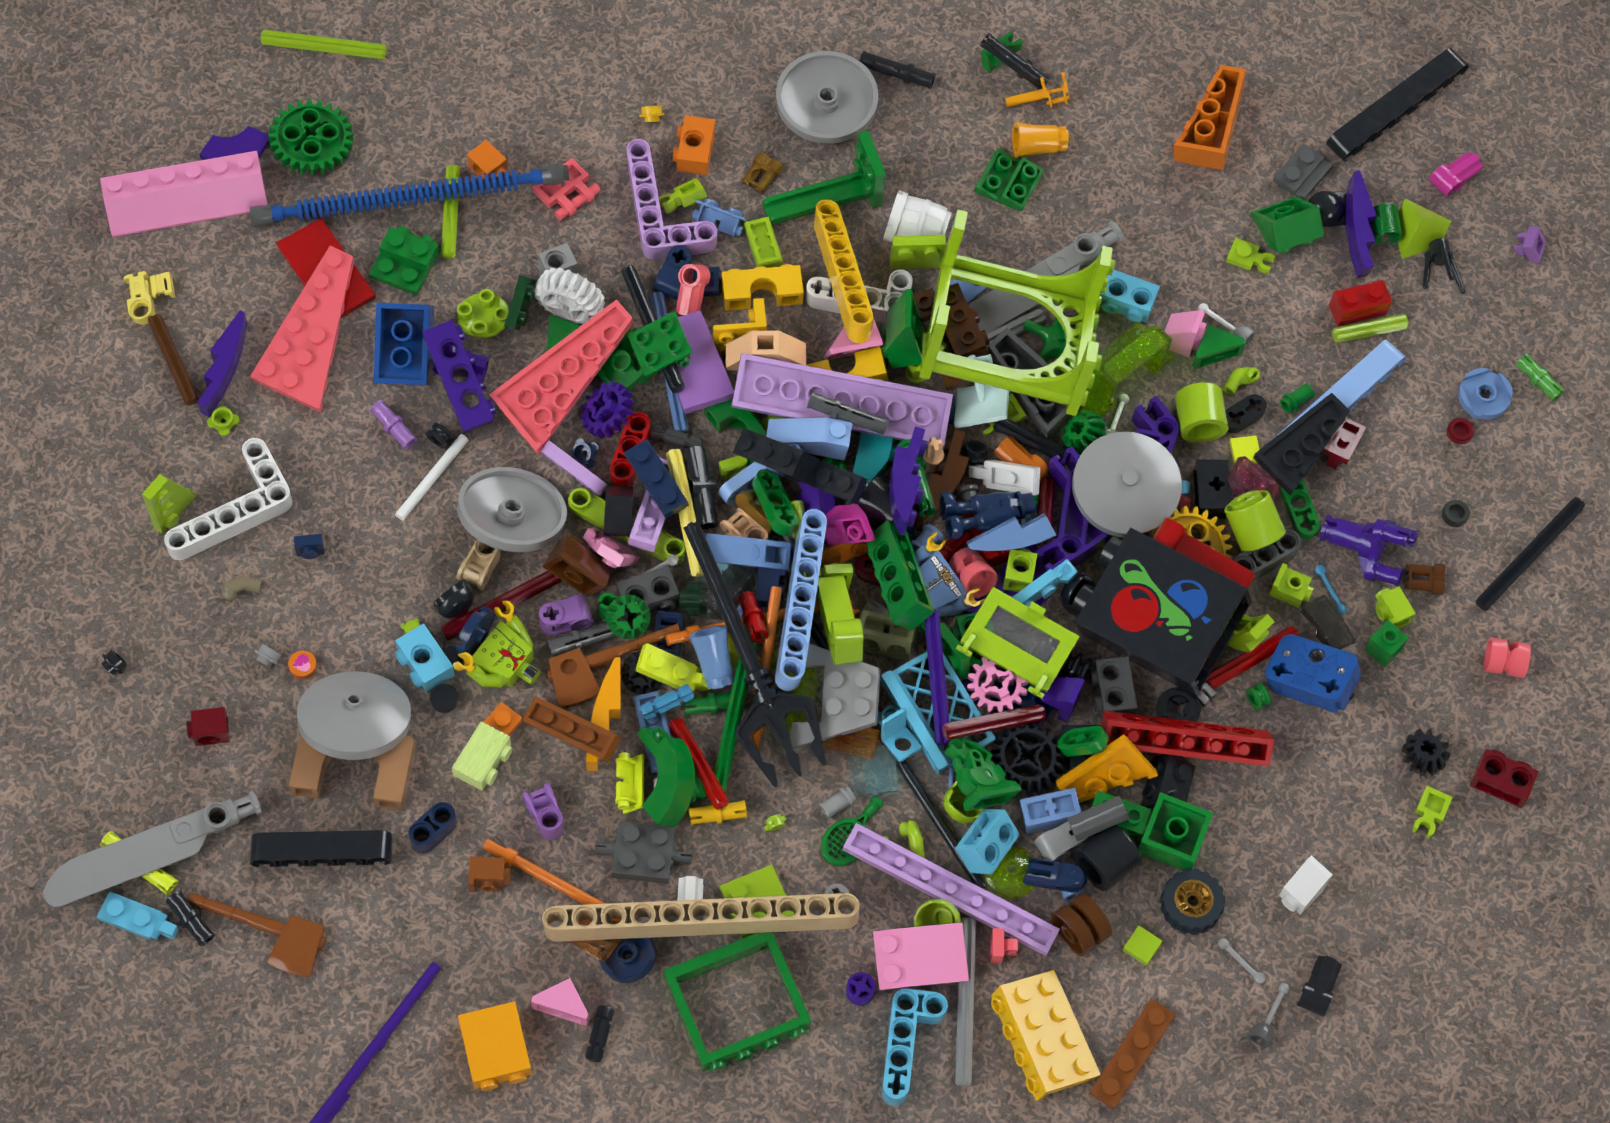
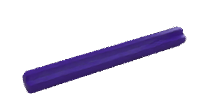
(937, 676)

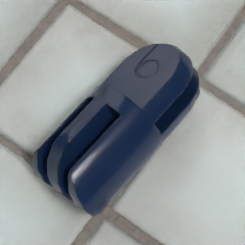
(1055, 875)

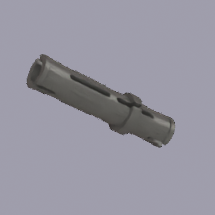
(845, 412)
(557, 646)

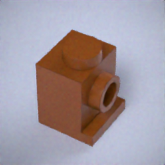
(488, 873)

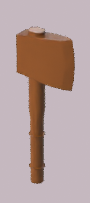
(573, 673)
(297, 941)

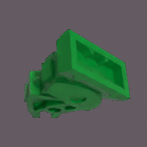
(979, 776)

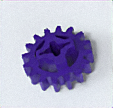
(606, 409)

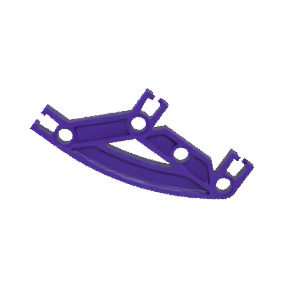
(1073, 528)

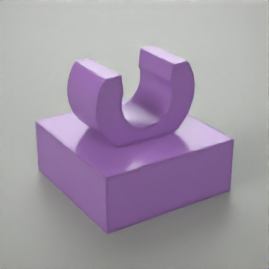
(1532, 245)

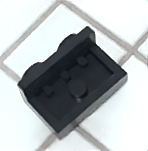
(1173, 779)

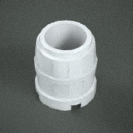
(916, 217)

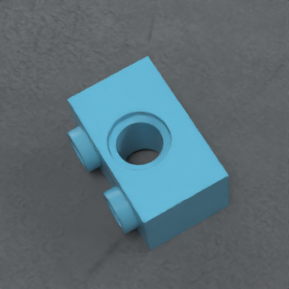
(422, 644)

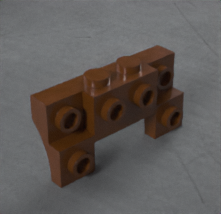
(961, 328)

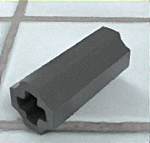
(1098, 818)

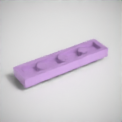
(647, 523)

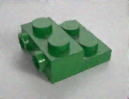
(404, 260)
(623, 366)

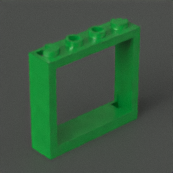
(720, 957)

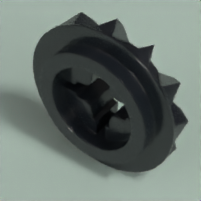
(637, 685)
(1178, 696)

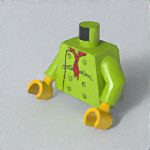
(502, 655)

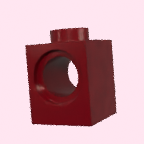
(208, 726)

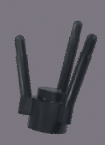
(1441, 255)

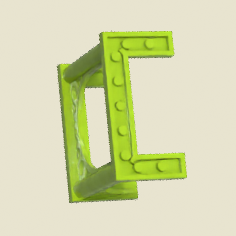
(1071, 291)

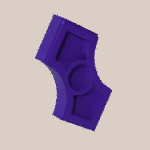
(246, 141)

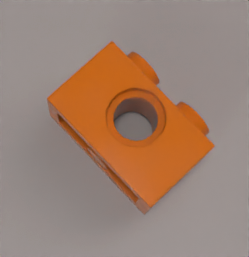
(698, 132)

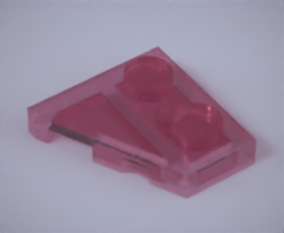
(1248, 477)

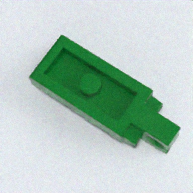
(957, 660)

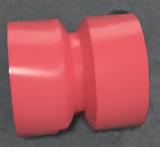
(973, 571)
(1512, 657)

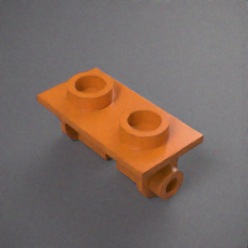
(842, 552)

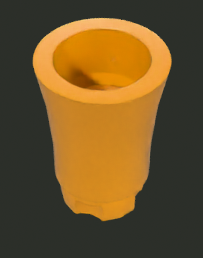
(1038, 139)

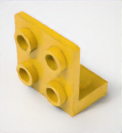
(726, 333)

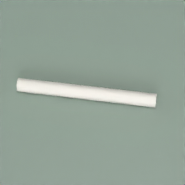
(431, 477)

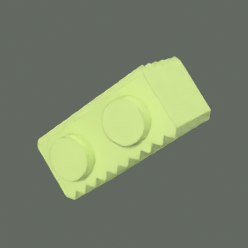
(482, 756)

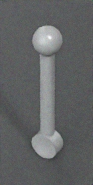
(671, 560)
(1259, 977)

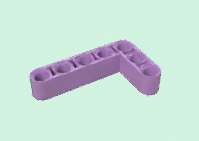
(651, 211)

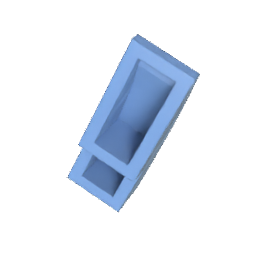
(1012, 536)

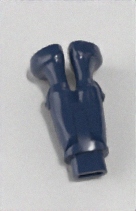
(989, 510)

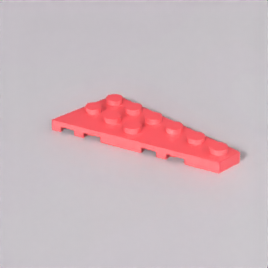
(306, 341)

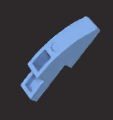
(751, 552)

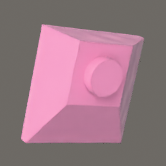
(844, 347)

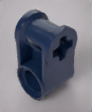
(667, 278)

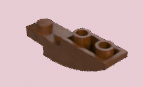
(948, 478)

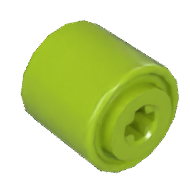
(1201, 412)
(1254, 520)

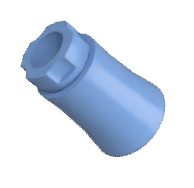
(713, 655)

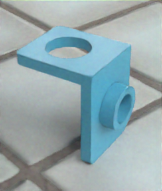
(895, 728)

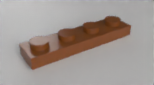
(571, 729)
(1132, 1054)

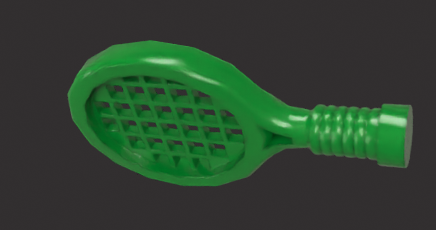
(867, 813)

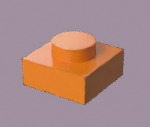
(504, 719)

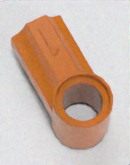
(1013, 452)

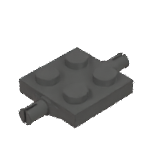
(643, 852)

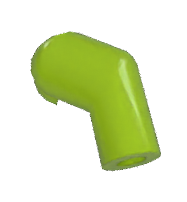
(1239, 377)

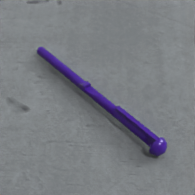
(339, 1095)

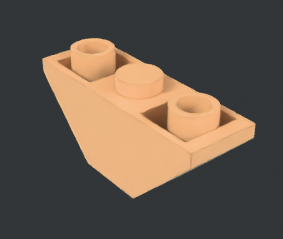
(766, 344)

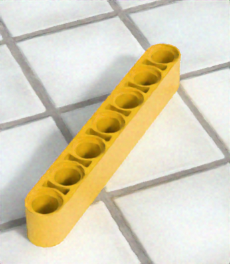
(843, 271)

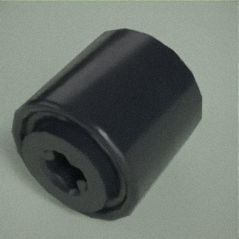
(876, 502)
(1107, 857)

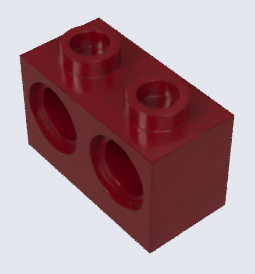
(1502, 785)

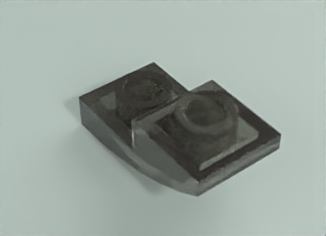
(1329, 623)

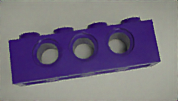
(468, 417)

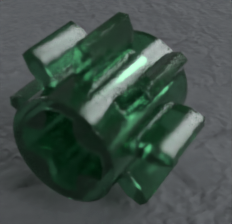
(690, 598)

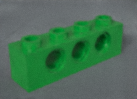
(899, 577)

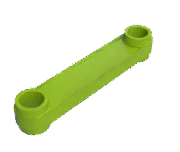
(594, 512)

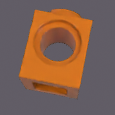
(486, 159)

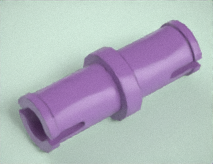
(393, 424)

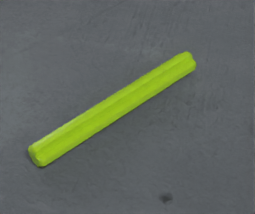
(323, 44)

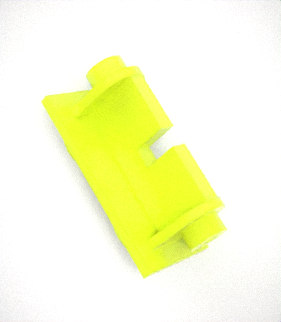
(630, 791)

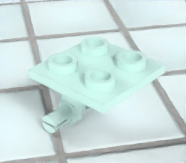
(980, 402)

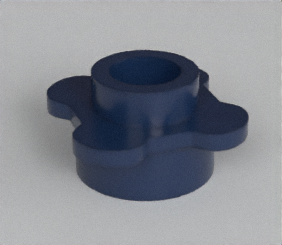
(578, 452)

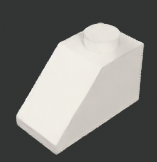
(1305, 885)

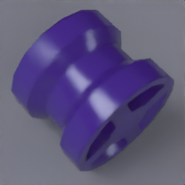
(863, 983)

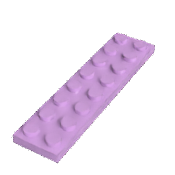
(786, 387)

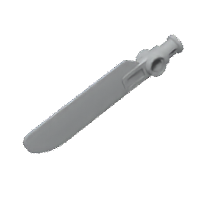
(1001, 307)
(143, 852)

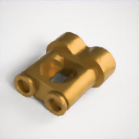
(766, 165)

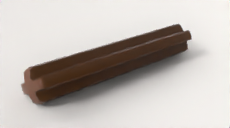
(173, 359)

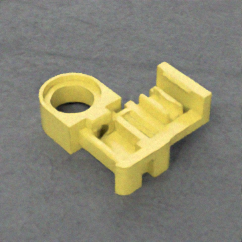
(147, 288)

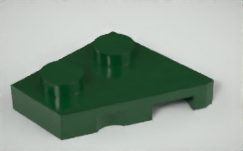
(520, 303)

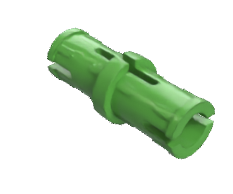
(1540, 377)

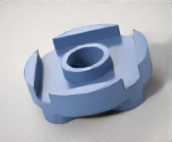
(1480, 407)

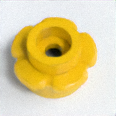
(651, 113)

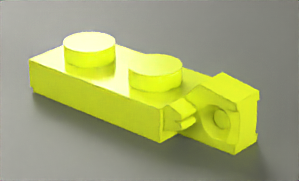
(669, 669)

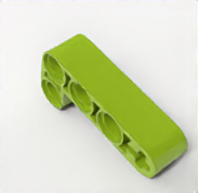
(841, 628)

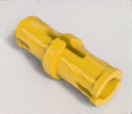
(709, 814)

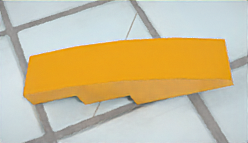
(607, 705)

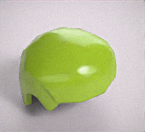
(954, 806)
(936, 913)

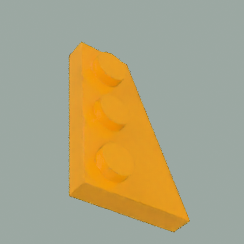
(1114, 766)

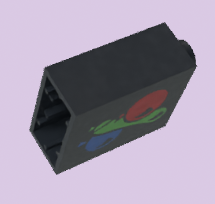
(1161, 610)

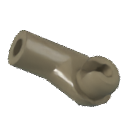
(241, 583)

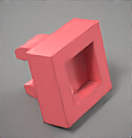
(1001, 946)

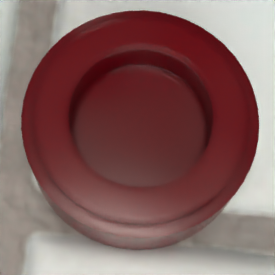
(1460, 431)

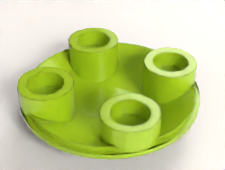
(482, 314)

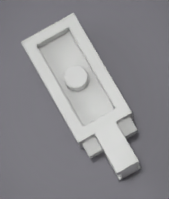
(1007, 476)

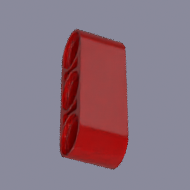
(628, 439)

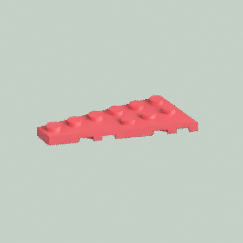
(550, 386)

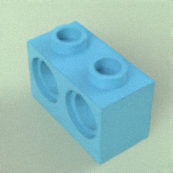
(1129, 290)
(987, 841)

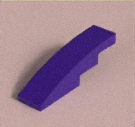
(1359, 217)
(225, 356)

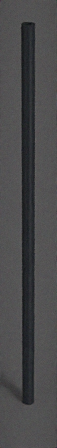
(916, 786)

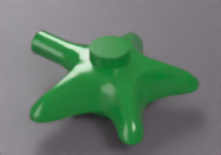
(1051, 336)

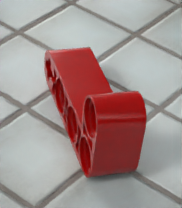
(1174, 536)

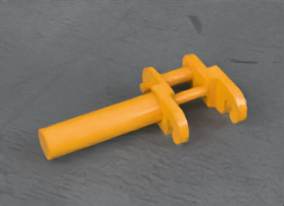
(1040, 94)

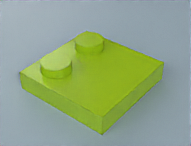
(917, 251)
(755, 884)

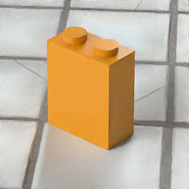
(495, 1046)

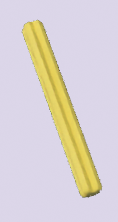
(686, 515)

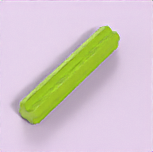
(1370, 328)

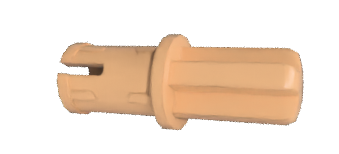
(933, 454)

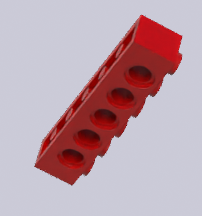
(1190, 738)

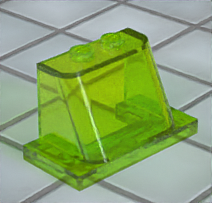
(1122, 357)

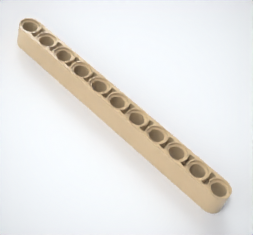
(689, 926)

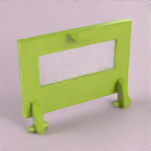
(1019, 640)

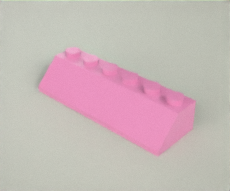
(183, 193)

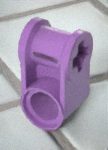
(567, 615)
(544, 807)

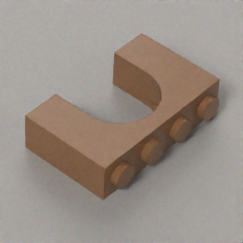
(391, 782)

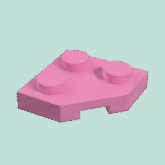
(608, 548)

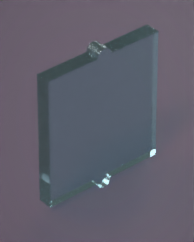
(874, 775)

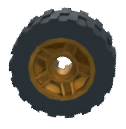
(1207, 895)

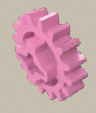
(988, 690)

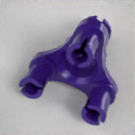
(1369, 542)

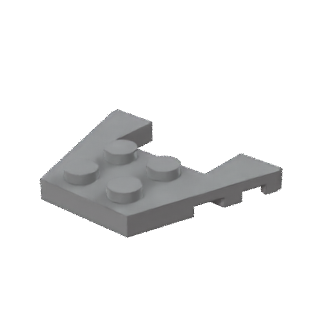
(847, 701)

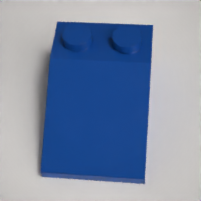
(399, 343)

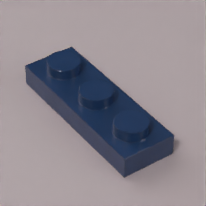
(656, 479)

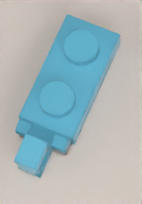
(1046, 583)
(136, 917)

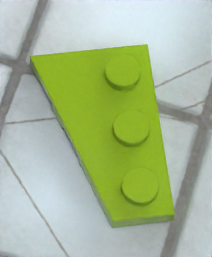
(166, 501)

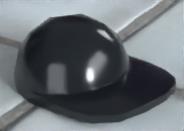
(1331, 207)

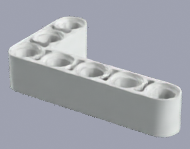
(236, 509)

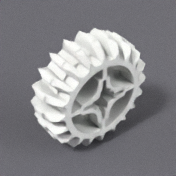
(568, 295)

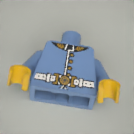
(941, 581)

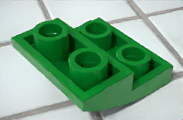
(1009, 180)

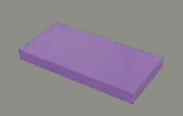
(705, 376)

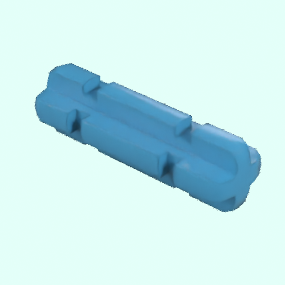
(667, 702)

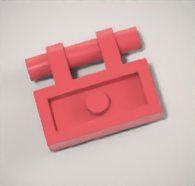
(554, 194)

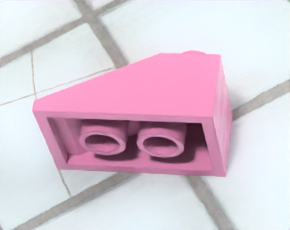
(920, 956)

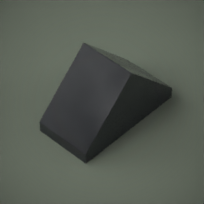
(618, 511)

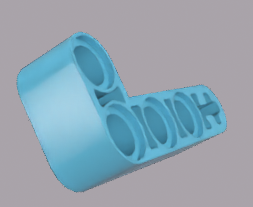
(905, 1046)

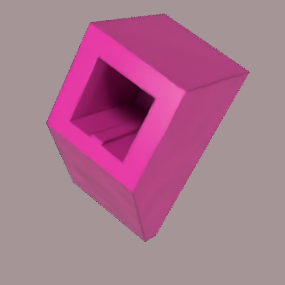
(847, 525)

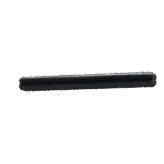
(647, 316)
(1530, 554)

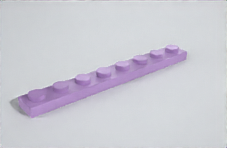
(945, 885)

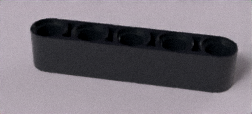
(316, 847)

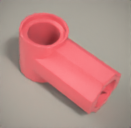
(691, 292)

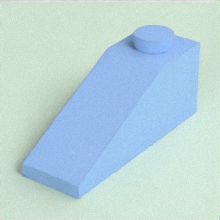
(816, 435)

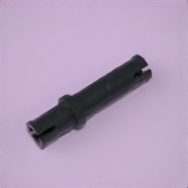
(1022, 67)
(925, 78)

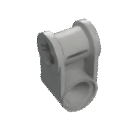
(1058, 843)

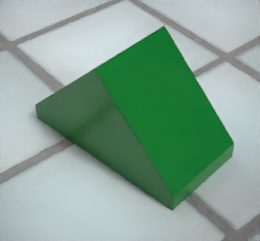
(1217, 346)

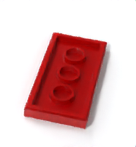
(306, 249)

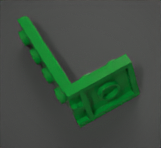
(864, 183)

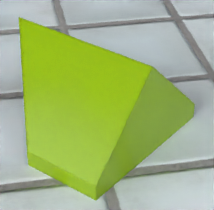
(1419, 228)

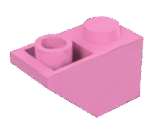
(1186, 331)

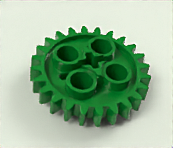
(310, 137)

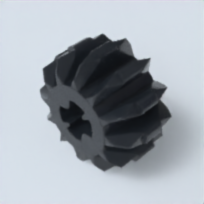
(1423, 760)

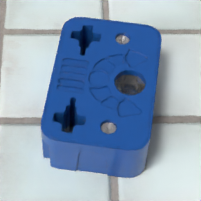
(1313, 673)

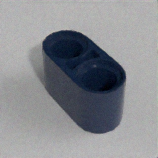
(428, 825)

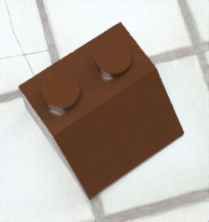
(578, 566)

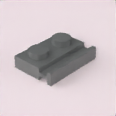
(1303, 172)

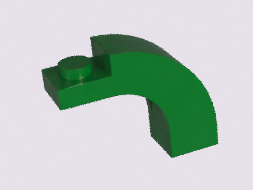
(675, 777)

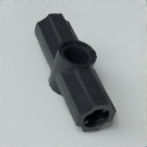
(701, 486)

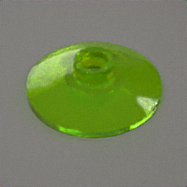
(1010, 884)

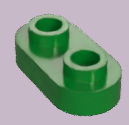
(1083, 741)

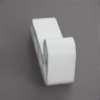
(881, 298)

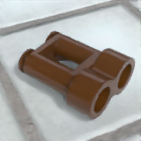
(1435, 581)

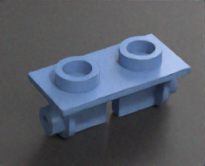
(729, 219)

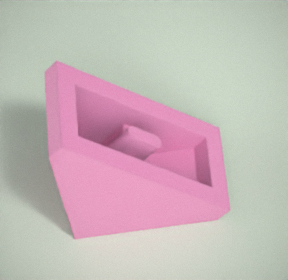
(562, 1002)

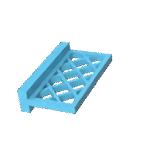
(915, 720)

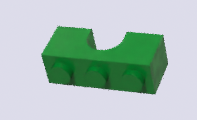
(724, 416)

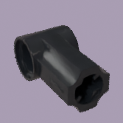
(1318, 990)

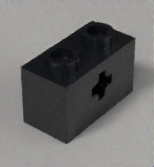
(1207, 475)

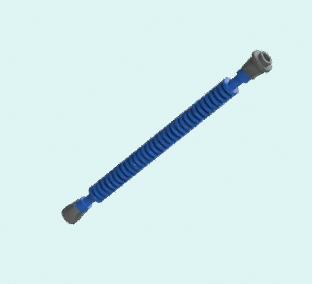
(547, 175)

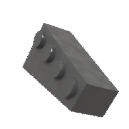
(1013, 353)

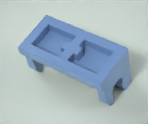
(1048, 810)

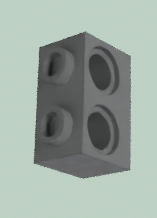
(645, 588)
(1119, 689)

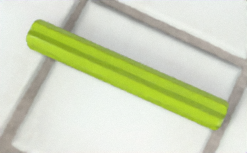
(450, 217)

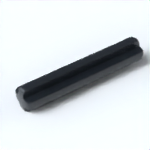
(1029, 438)

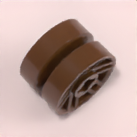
(1082, 924)

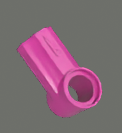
(1453, 176)

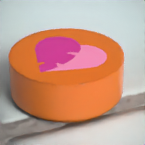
(302, 664)

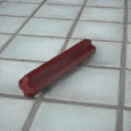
(1046, 498)

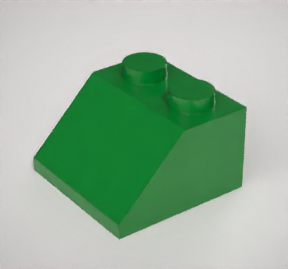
(1289, 224)
(903, 333)
(1175, 832)

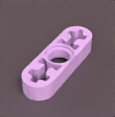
(573, 467)

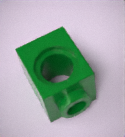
(1386, 643)

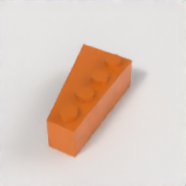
(1211, 127)

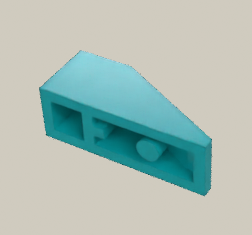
(873, 456)

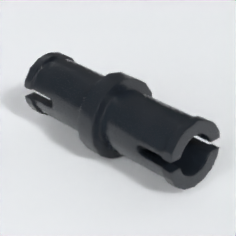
(190, 918)

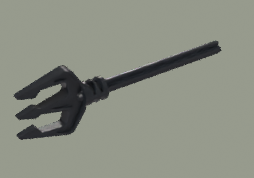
(769, 705)

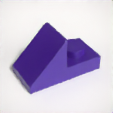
(1064, 696)

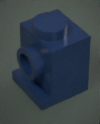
(765, 579)

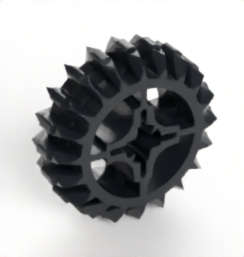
(1043, 744)

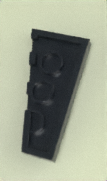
(1298, 446)

